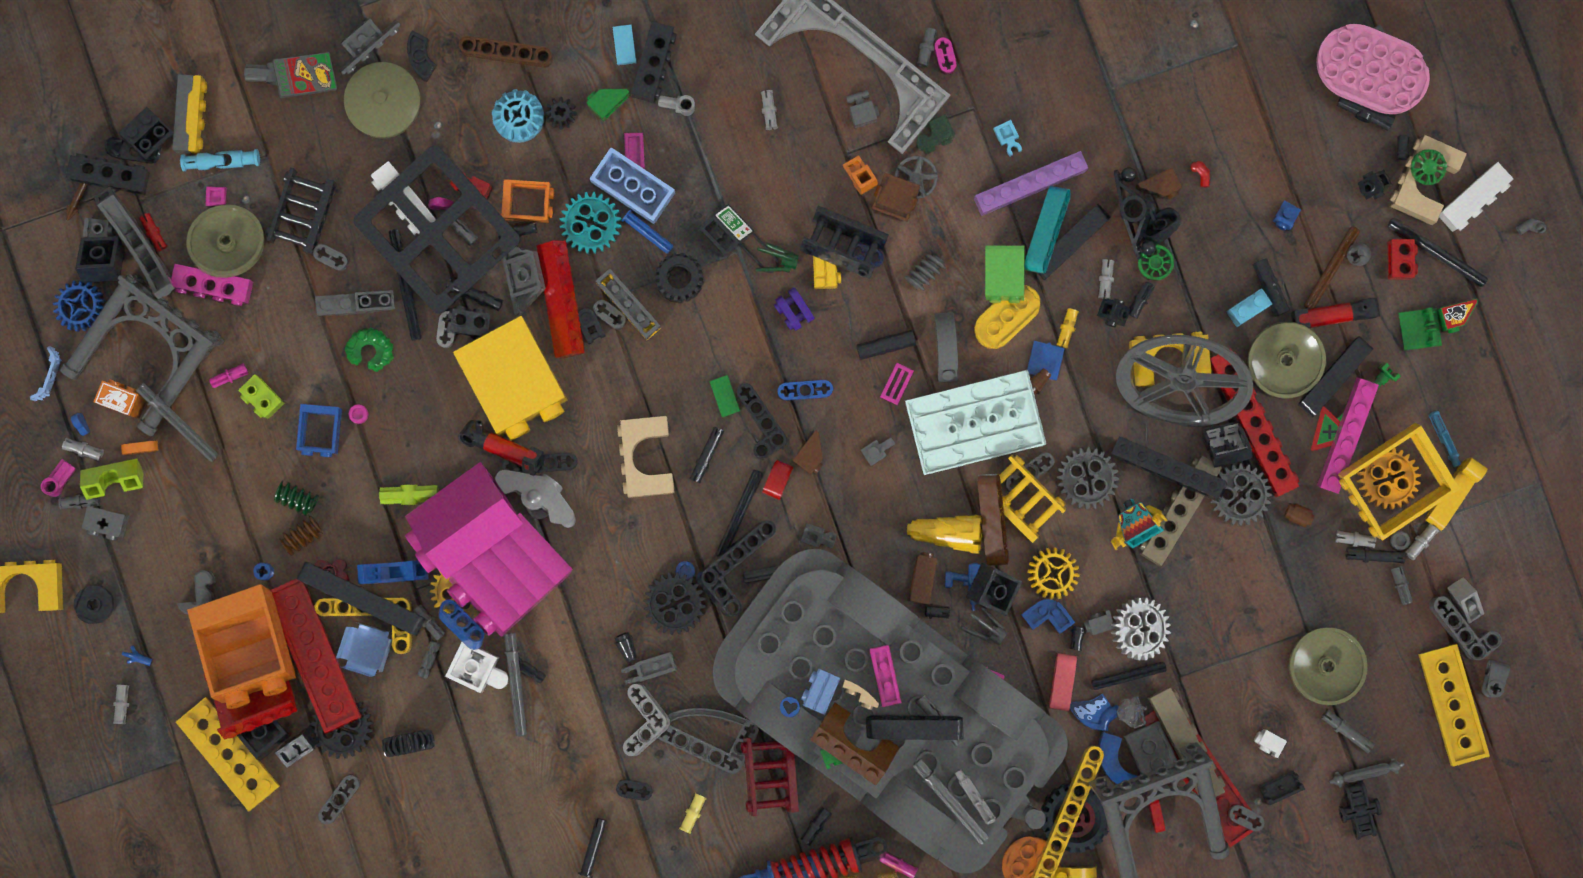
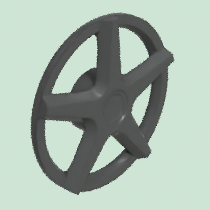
(917, 176)

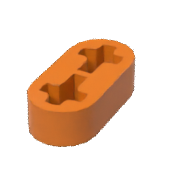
(140, 447)

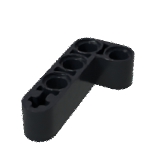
(758, 418)

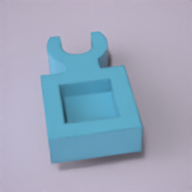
(1007, 135)

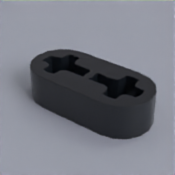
(632, 794)

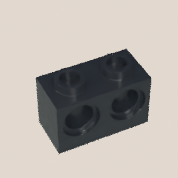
(468, 327)

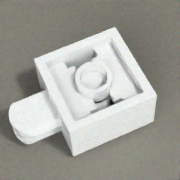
(476, 669)

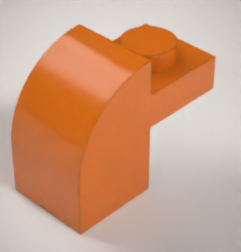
(860, 174)

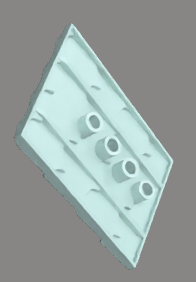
(975, 422)

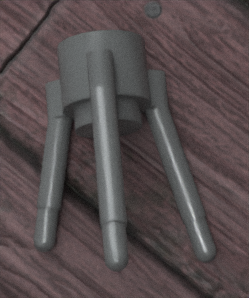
(995, 633)

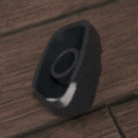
(1164, 226)

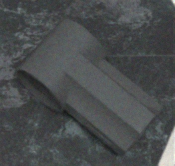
(260, 73)

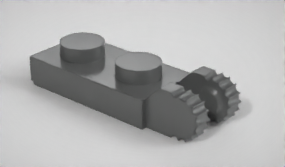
(651, 667)

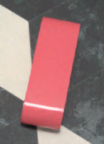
(1062, 682)

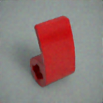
(777, 479)

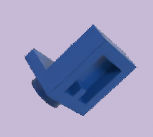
(1286, 216)

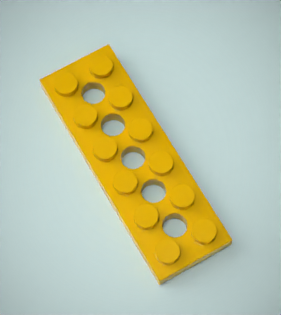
(1466, 711)
(226, 768)

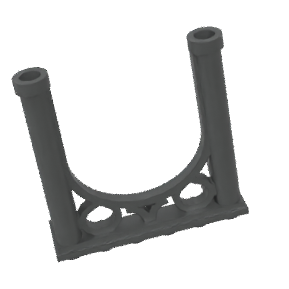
(134, 288)
(1113, 797)

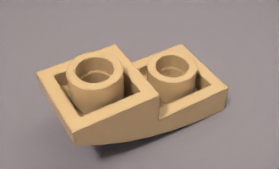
(866, 699)

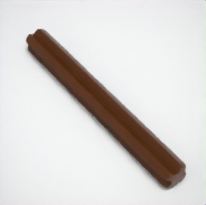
(1332, 268)

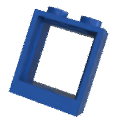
(321, 410)

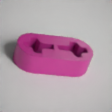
(941, 57)

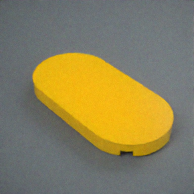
(1006, 319)

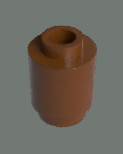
(1299, 515)

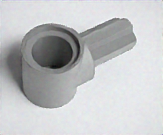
(675, 103)

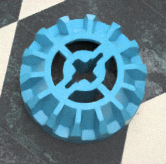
(509, 129)

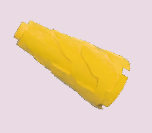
(955, 532)

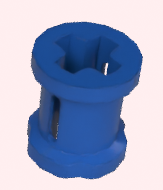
(260, 576)

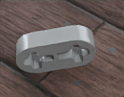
(441, 331)

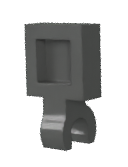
(875, 452)
(815, 536)

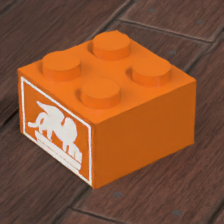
(114, 396)

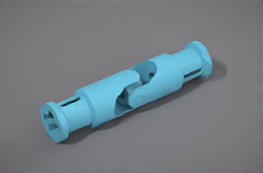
(205, 161)

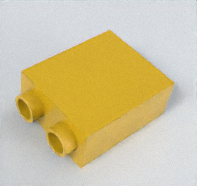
(511, 378)

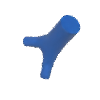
(136, 657)

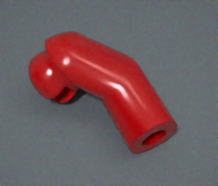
(1203, 171)

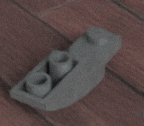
(355, 303)

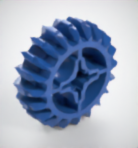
(82, 298)

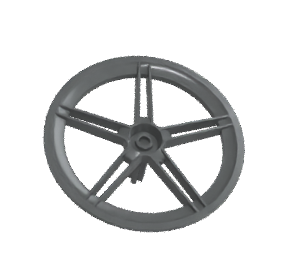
(1185, 380)

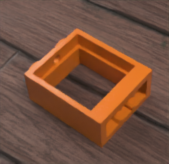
(507, 200)

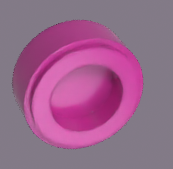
(358, 414)

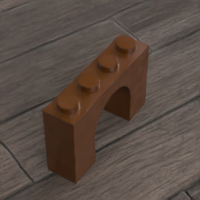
(832, 739)

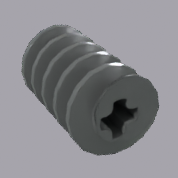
(926, 271)

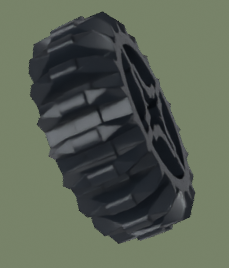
(408, 743)

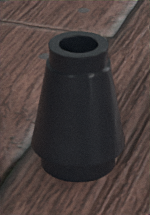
(626, 646)

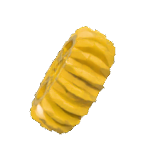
(1067, 564)

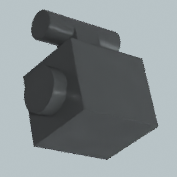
(862, 113)

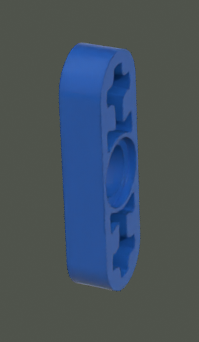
(800, 397)

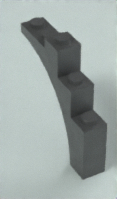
(136, 241)

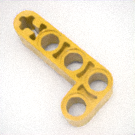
(1465, 476)

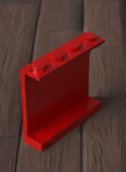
(258, 712)

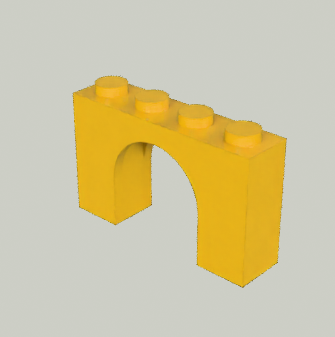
(1145, 377)
(46, 576)

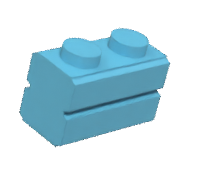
(1249, 307)

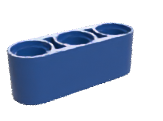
(463, 633)

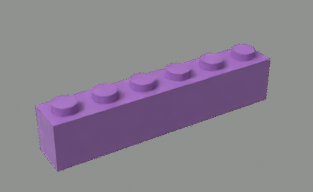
(1031, 183)

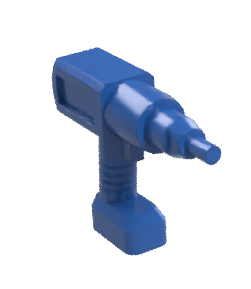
(967, 579)

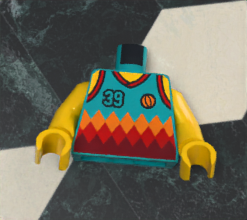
(1137, 524)

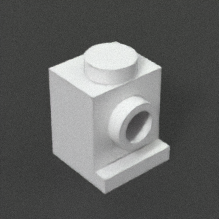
(1270, 742)

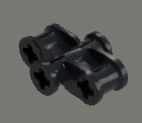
(1361, 816)

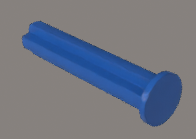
(647, 232)

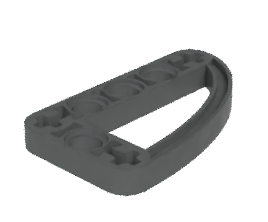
(708, 748)

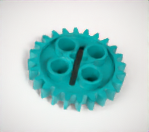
(583, 239)

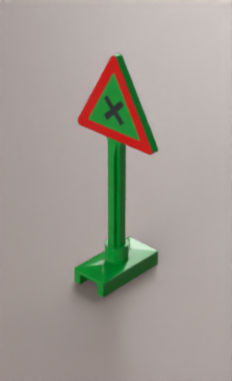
(1328, 423)

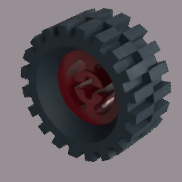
(1091, 831)

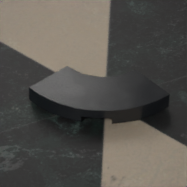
(418, 55)

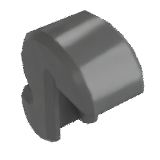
(203, 593)

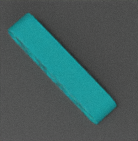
(1047, 229)

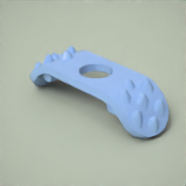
(55, 363)

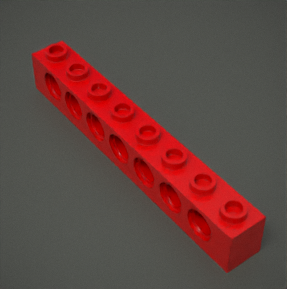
(1260, 451)

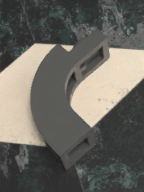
(946, 346)

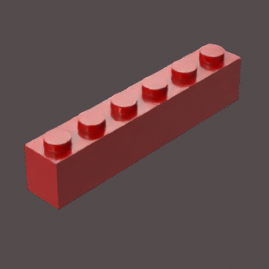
(560, 299)

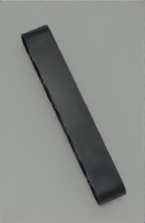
(361, 598)

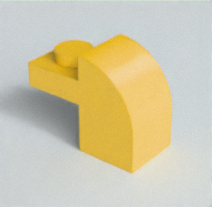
(1076, 872)

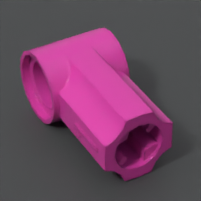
(59, 476)

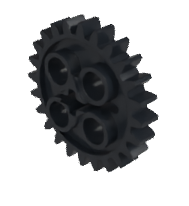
(667, 587)
(336, 743)

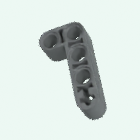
(1461, 625)

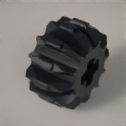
(563, 107)

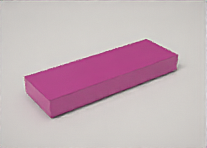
(885, 675)

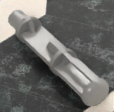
(975, 797)

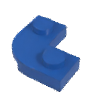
(1048, 610)

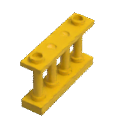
(1017, 516)

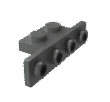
(364, 40)

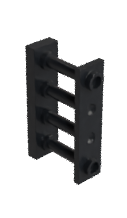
(314, 225)
(850, 228)

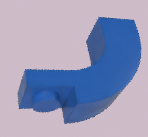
(391, 572)
(1110, 764)

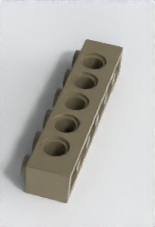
(1159, 555)

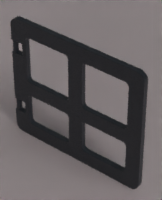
(433, 232)

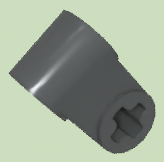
(1496, 676)

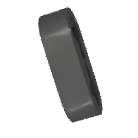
(328, 261)
(613, 311)
(1248, 814)

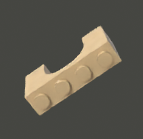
(1408, 198)
(632, 433)

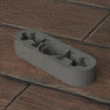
(1038, 459)
(335, 814)

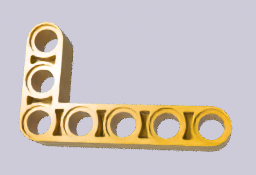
(397, 635)

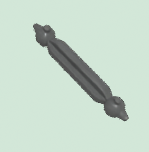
(1366, 773)

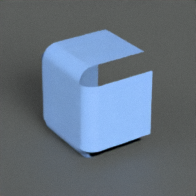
(364, 649)

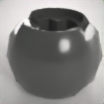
(1358, 254)

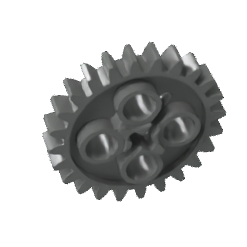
(1104, 474)
(1252, 507)

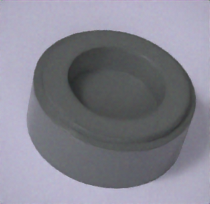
(1399, 540)

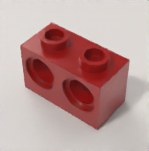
(1395, 259)

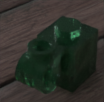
(940, 132)

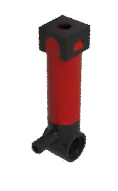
(1337, 313)
(475, 435)

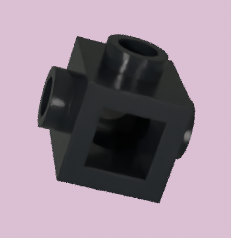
(1374, 184)
(1113, 312)

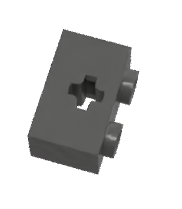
(93, 523)

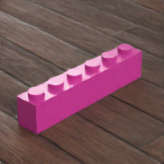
(1347, 434)

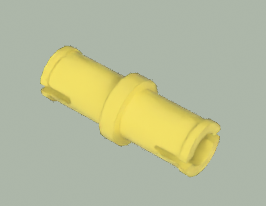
(692, 813)

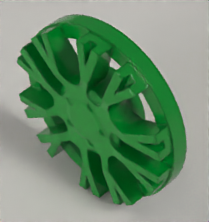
(1428, 167)
(1155, 263)

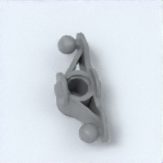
(538, 495)

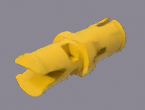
(1067, 328)

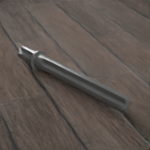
(158, 404)
(515, 684)
(949, 800)

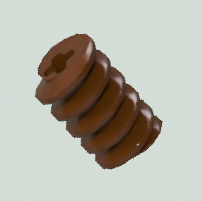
(301, 536)

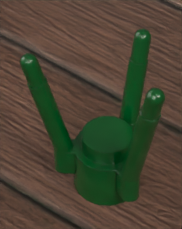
(788, 259)

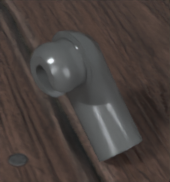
(1532, 225)

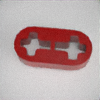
(1156, 816)

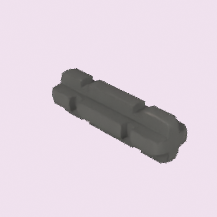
(428, 659)

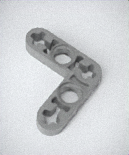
(651, 723)

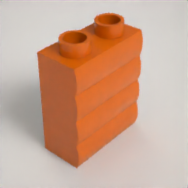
(242, 646)

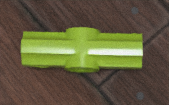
(407, 494)

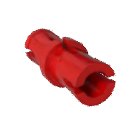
(153, 232)

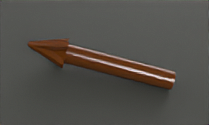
(72, 209)

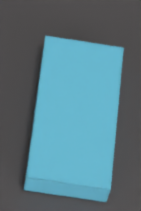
(624, 44)

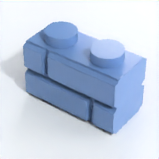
(821, 691)

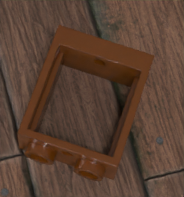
(923, 578)

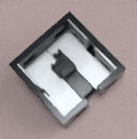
(1227, 444)

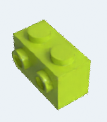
(261, 397)

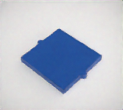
(1046, 357)

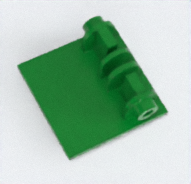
(1420, 329)

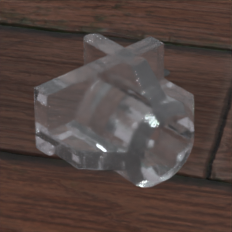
(1132, 712)

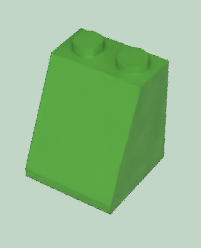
(1004, 273)

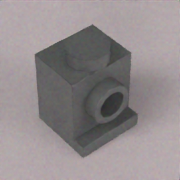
(90, 227)
(1099, 623)

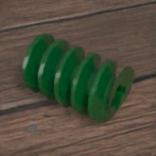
(295, 498)

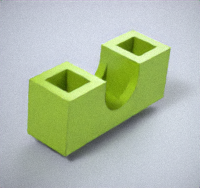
(96, 480)

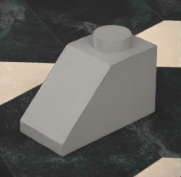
(1466, 600)

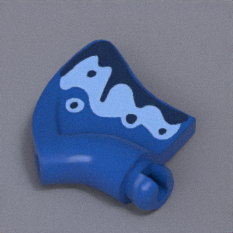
(1095, 713)

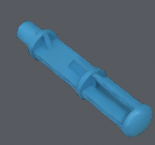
(1445, 437)

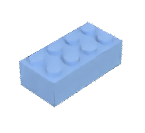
(632, 185)

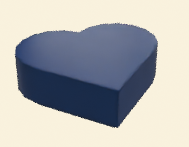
(80, 423)

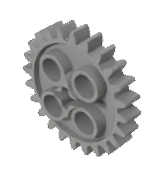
(1126, 631)

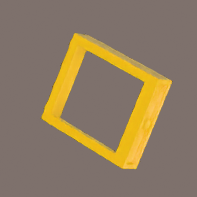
(1434, 462)

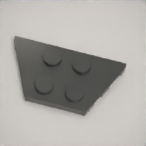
(523, 277)

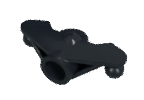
(1149, 211)

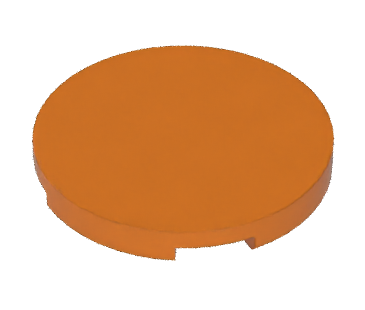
(1023, 856)

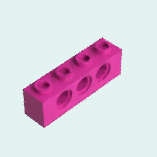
(182, 275)

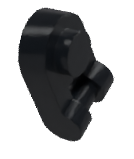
(588, 319)

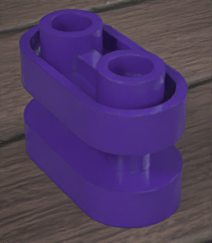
(793, 321)

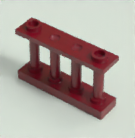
(787, 782)

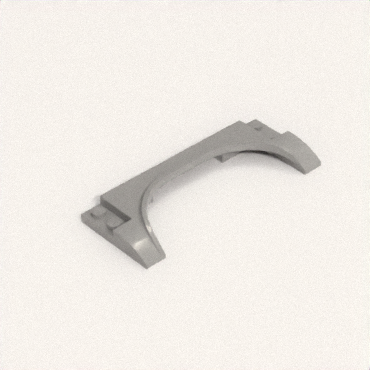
(917, 93)

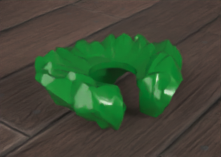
(370, 337)

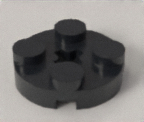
(84, 610)

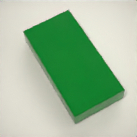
(724, 396)

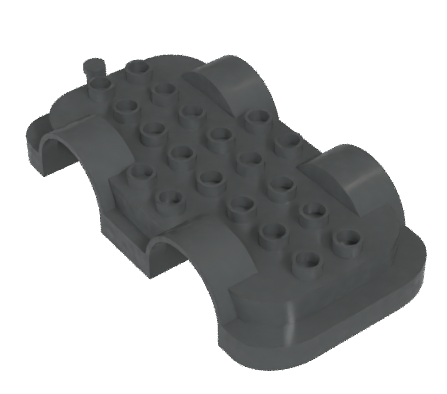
(828, 618)

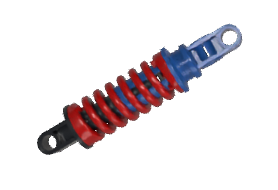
(815, 866)

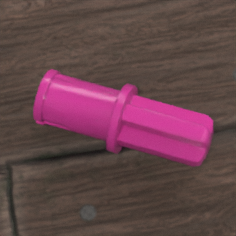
(229, 376)
(899, 865)

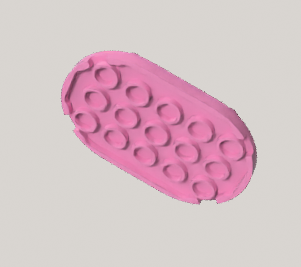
(1373, 69)

